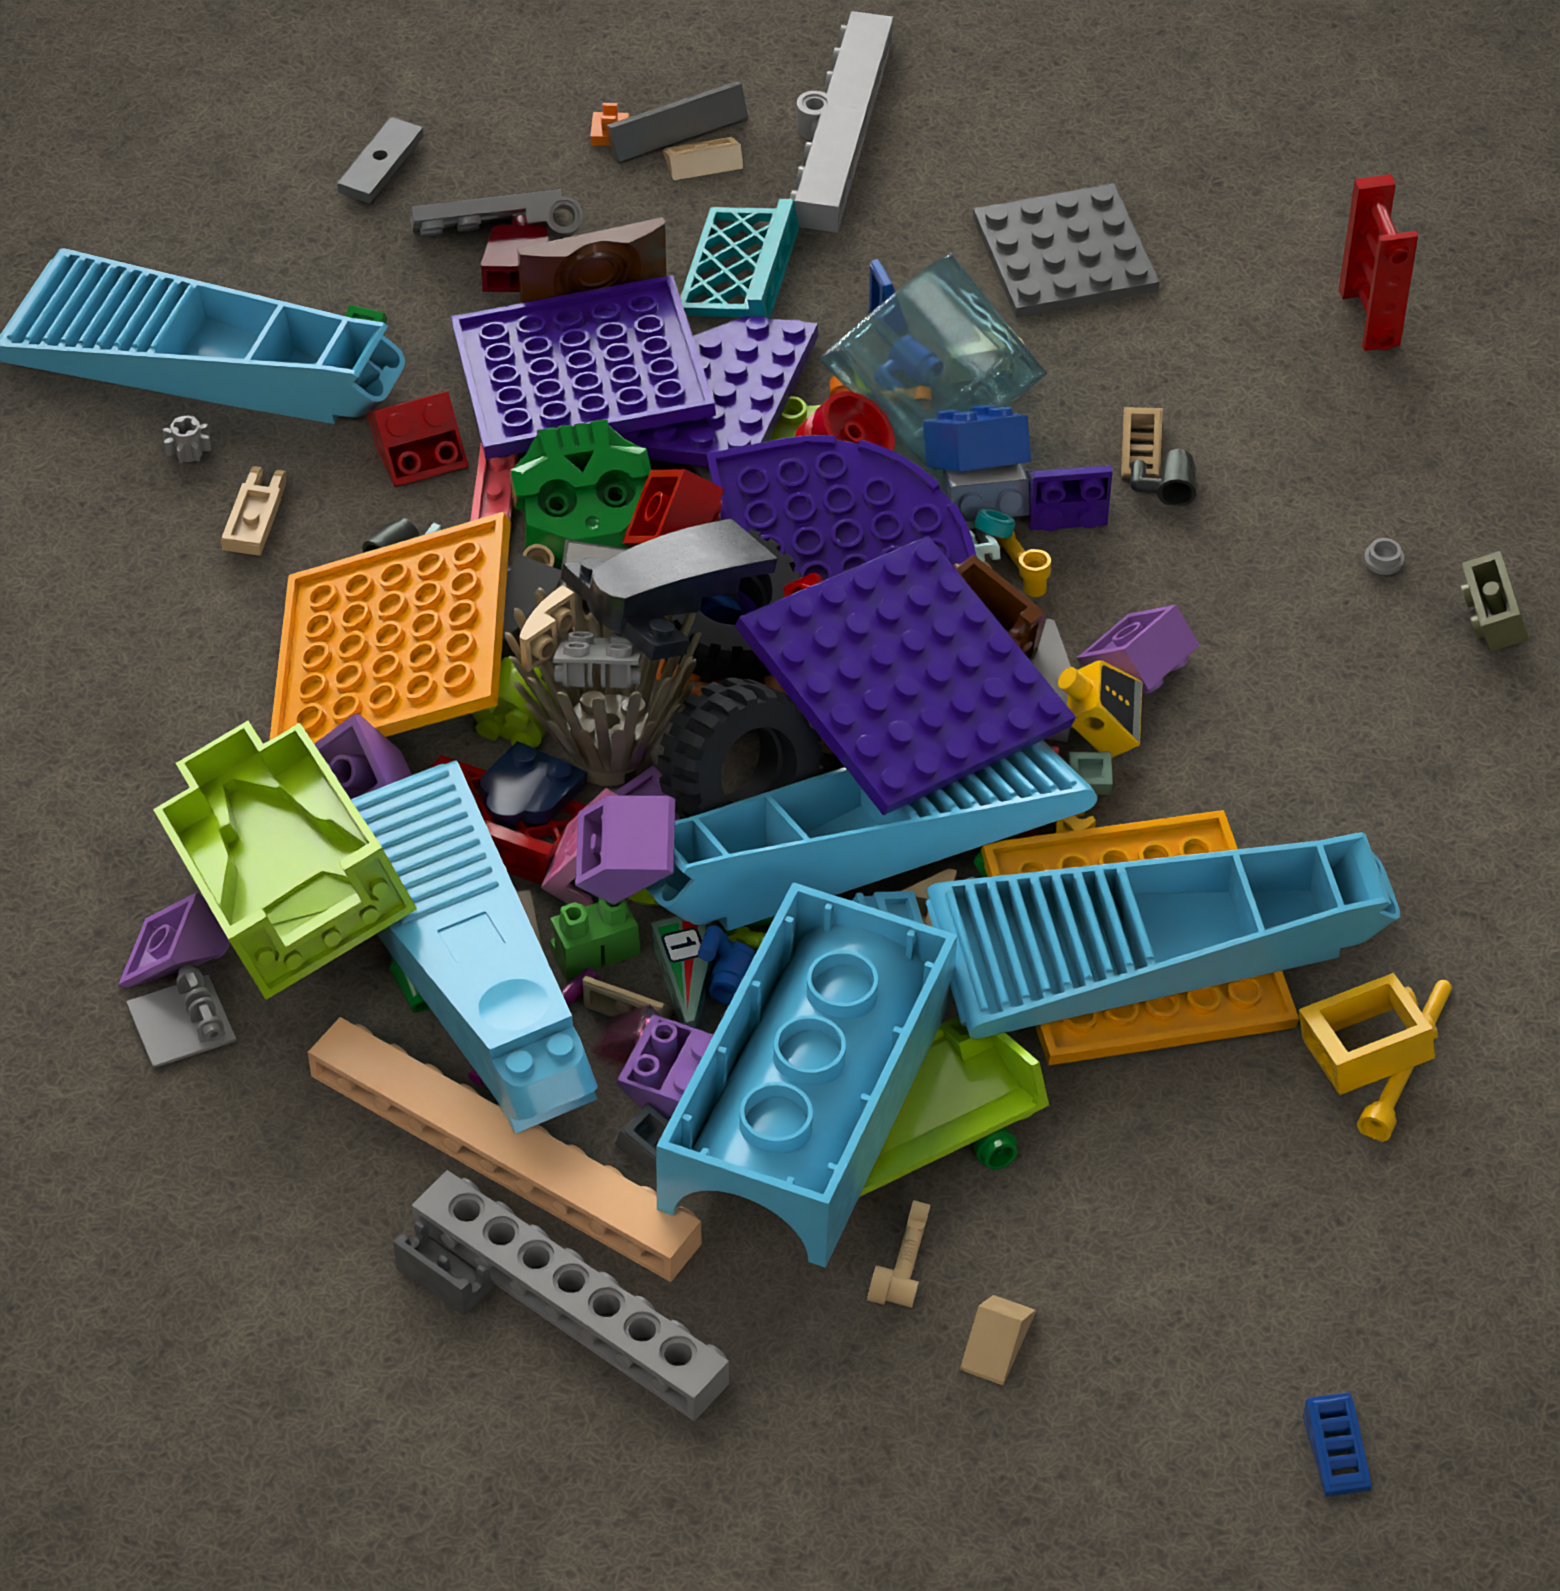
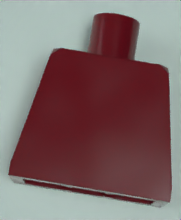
(500, 257)

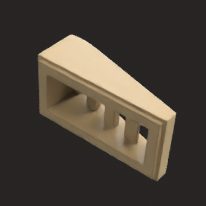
(1141, 419)

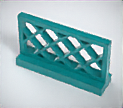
(766, 264)

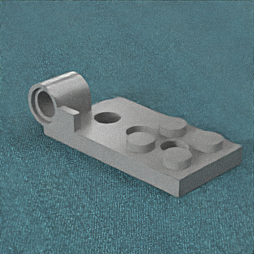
(469, 214)

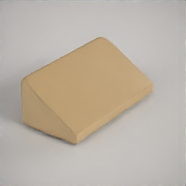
(703, 158)
(615, 1000)

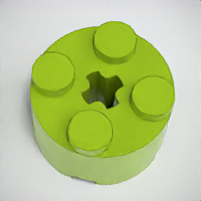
(511, 717)

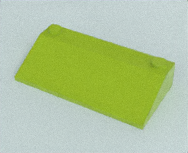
(957, 1098)

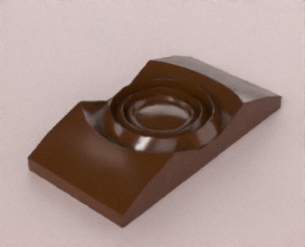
(593, 260)

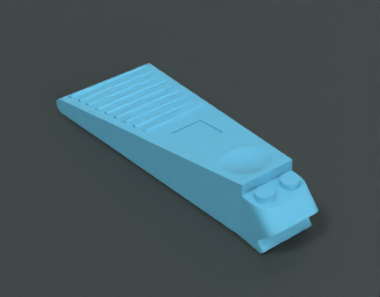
(198, 341)
(834, 839)
(1152, 928)
(475, 947)

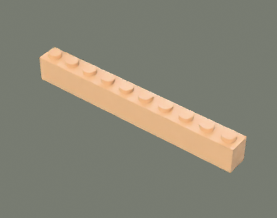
(525, 1162)

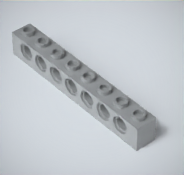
(543, 1290)

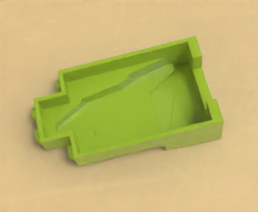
(280, 854)

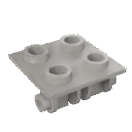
(583, 649)
(181, 1019)

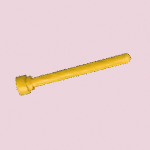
(1379, 1118)

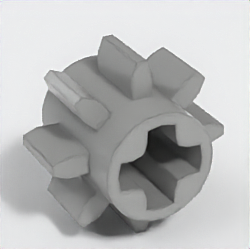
(186, 439)

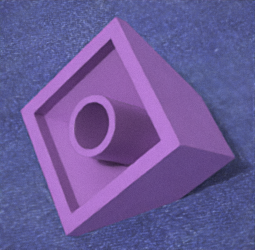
(362, 757)
(175, 938)

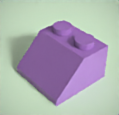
(1145, 645)

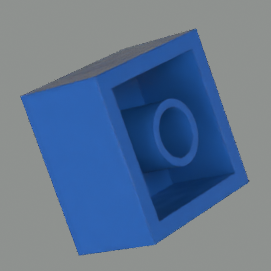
(976, 439)

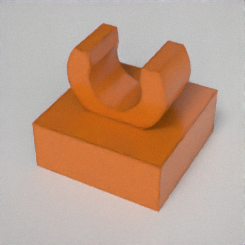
(600, 120)

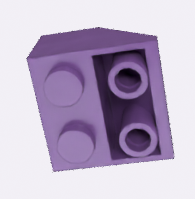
(624, 845)
(663, 1064)

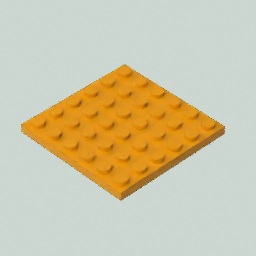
(396, 633)
(1185, 1018)

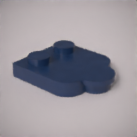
(529, 786)

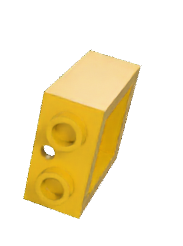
(1378, 1059)

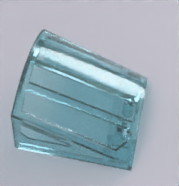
(933, 351)

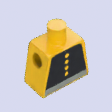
(1105, 706)

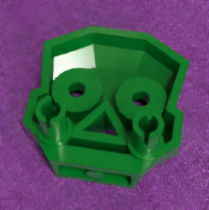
(552, 475)

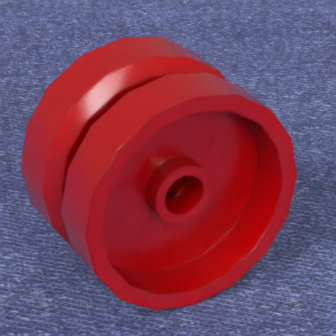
(850, 419)

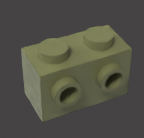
(1495, 602)

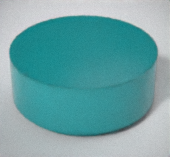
(995, 523)

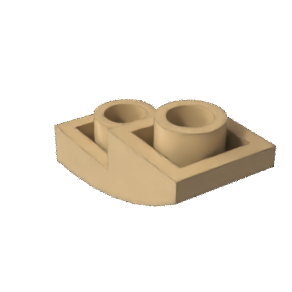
(544, 625)

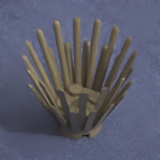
(606, 727)

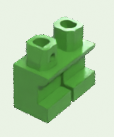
(593, 934)

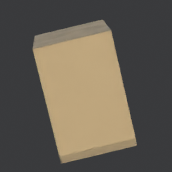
(996, 1338)

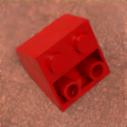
(418, 438)

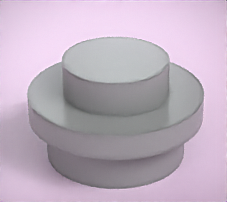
(1384, 556)

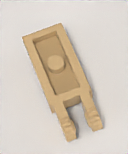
(253, 513)

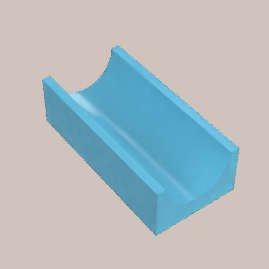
(810, 1064)

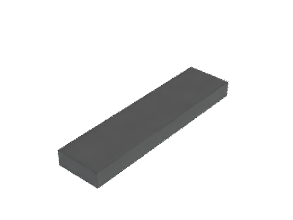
(677, 121)

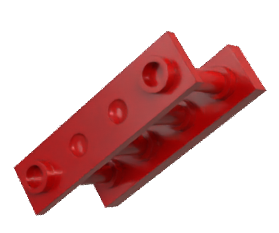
(1377, 262)

